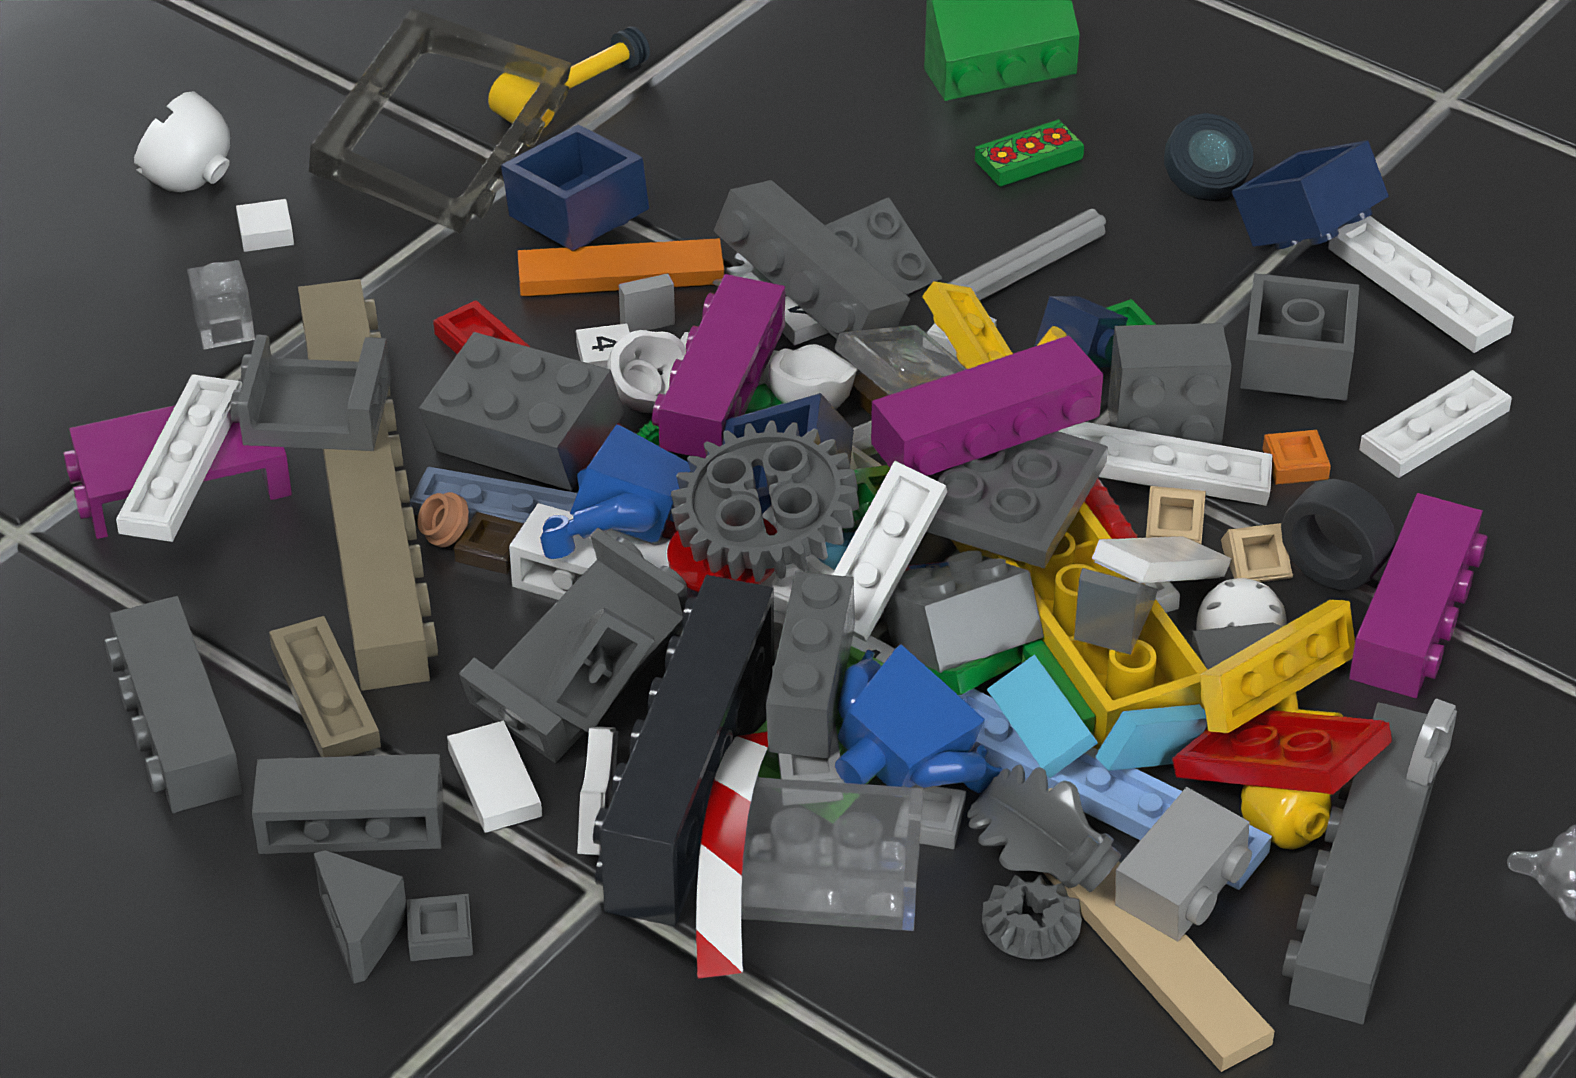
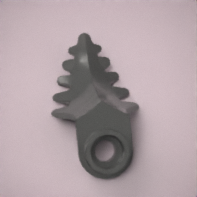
(1042, 829)

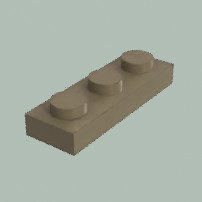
(324, 689)

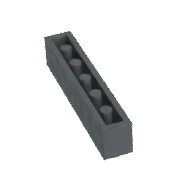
(1359, 878)

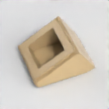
(1175, 513)
(1257, 553)

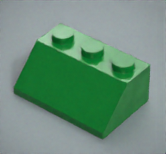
(998, 44)

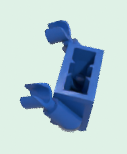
(620, 490)
(908, 727)

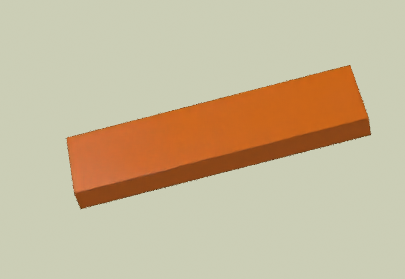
(607, 266)

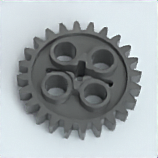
(808, 490)

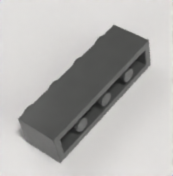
(809, 260)
(174, 705)

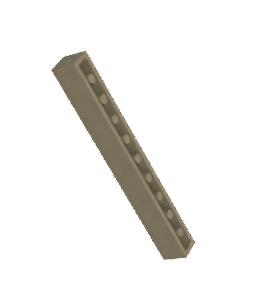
(368, 512)

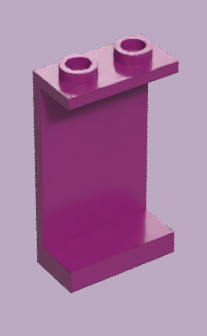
(114, 451)

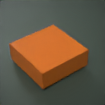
(1297, 457)

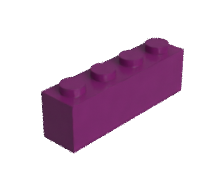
(720, 364)
(987, 407)
(1417, 596)

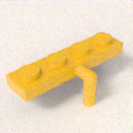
(969, 326)
(1278, 667)

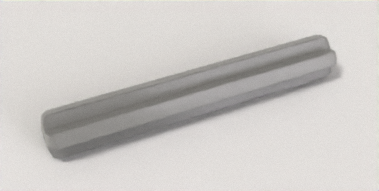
(1033, 254)

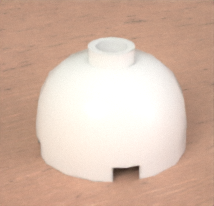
(185, 148)

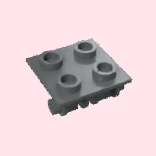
(888, 245)

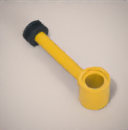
(511, 92)

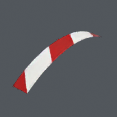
(722, 858)

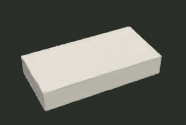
(494, 776)

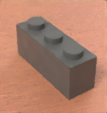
(810, 665)
(348, 803)

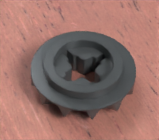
(1018, 932)

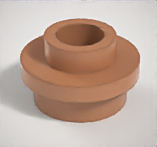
(443, 518)

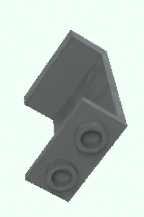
(617, 581)

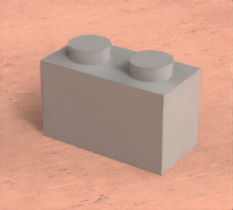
(1183, 864)

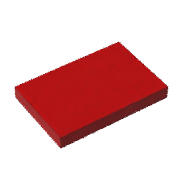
(1286, 751)

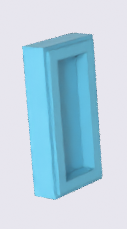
(1042, 716)
(1151, 736)

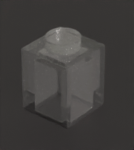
(221, 304)

